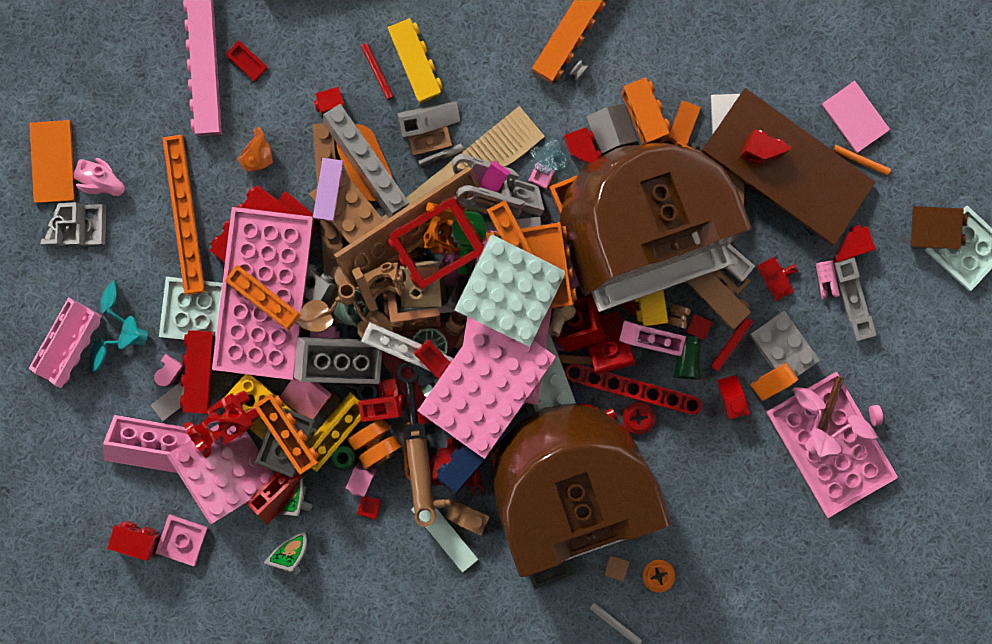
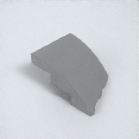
(69, 226)

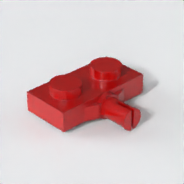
(776, 277)

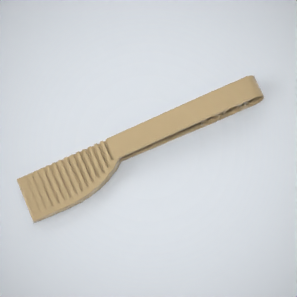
(502, 144)

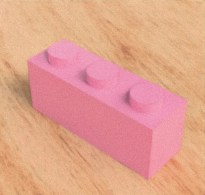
(652, 338)

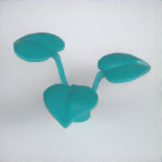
(129, 335)

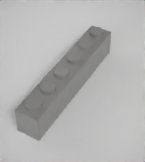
(364, 161)

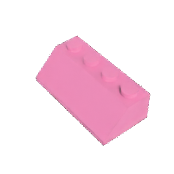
(143, 443)

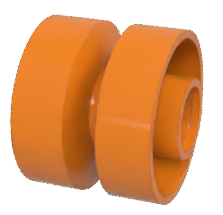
(370, 438)

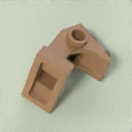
(370, 290)

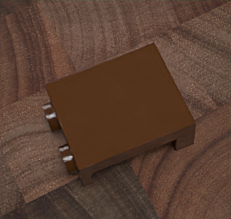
(938, 228)

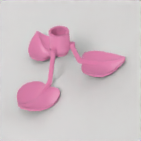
(820, 442)

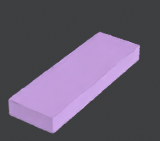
(328, 189)

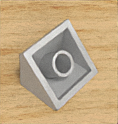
(612, 128)

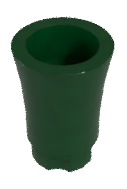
(688, 363)
(353, 457)

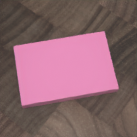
(855, 117)

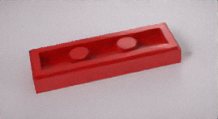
(731, 344)

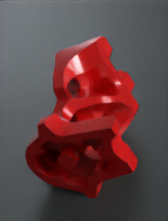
(233, 416)

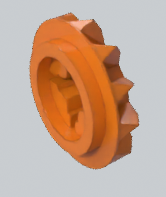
(667, 580)

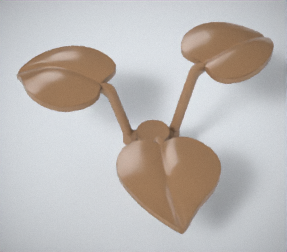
(317, 317)

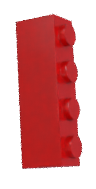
(198, 371)

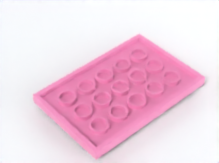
(485, 387)
(839, 478)

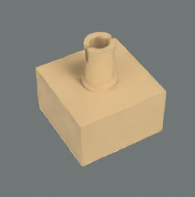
(430, 296)

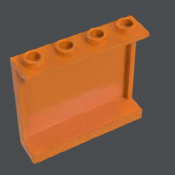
(549, 245)

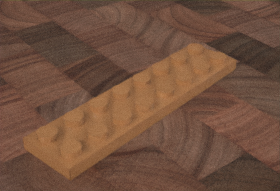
(373, 247)

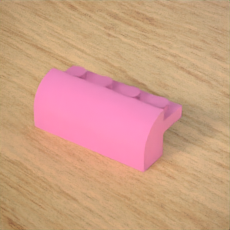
(65, 342)

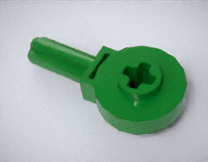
(462, 241)

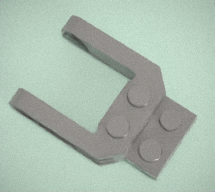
(518, 194)

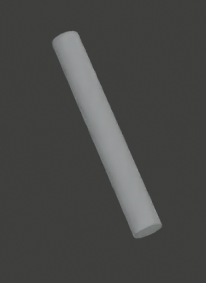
(615, 624)

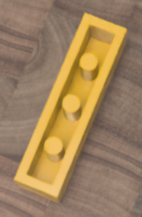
(414, 60)
(652, 309)
(335, 429)

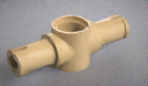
(561, 315)

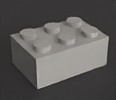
(782, 342)

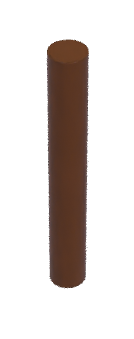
(831, 403)

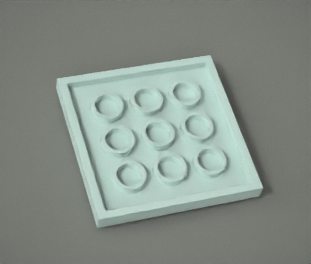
(510, 290)

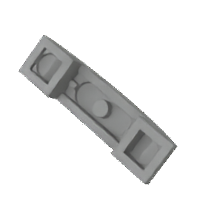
(854, 300)

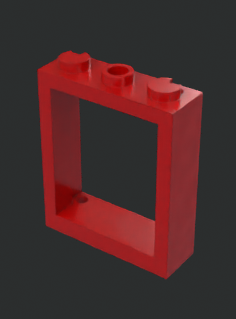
(466, 226)

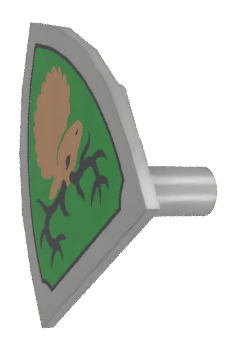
(296, 502)
(289, 554)

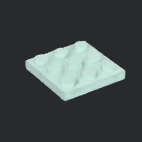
(974, 259)
(189, 312)

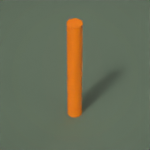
(861, 160)

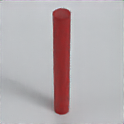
(377, 71)

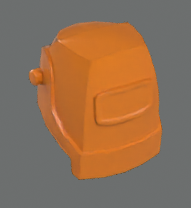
(257, 153)

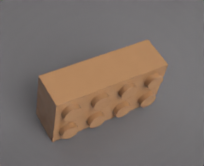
(353, 211)

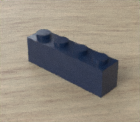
(463, 466)

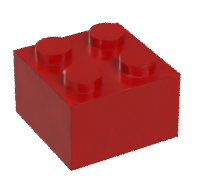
(584, 327)
(134, 541)

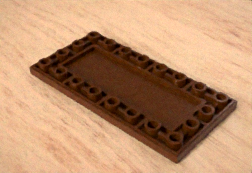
(805, 183)

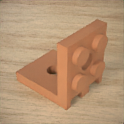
(409, 320)

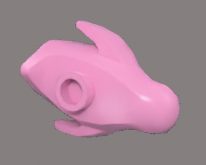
(97, 178)

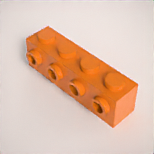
(286, 433)

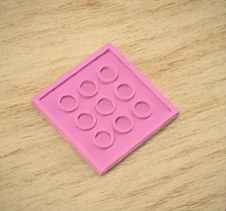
(225, 477)

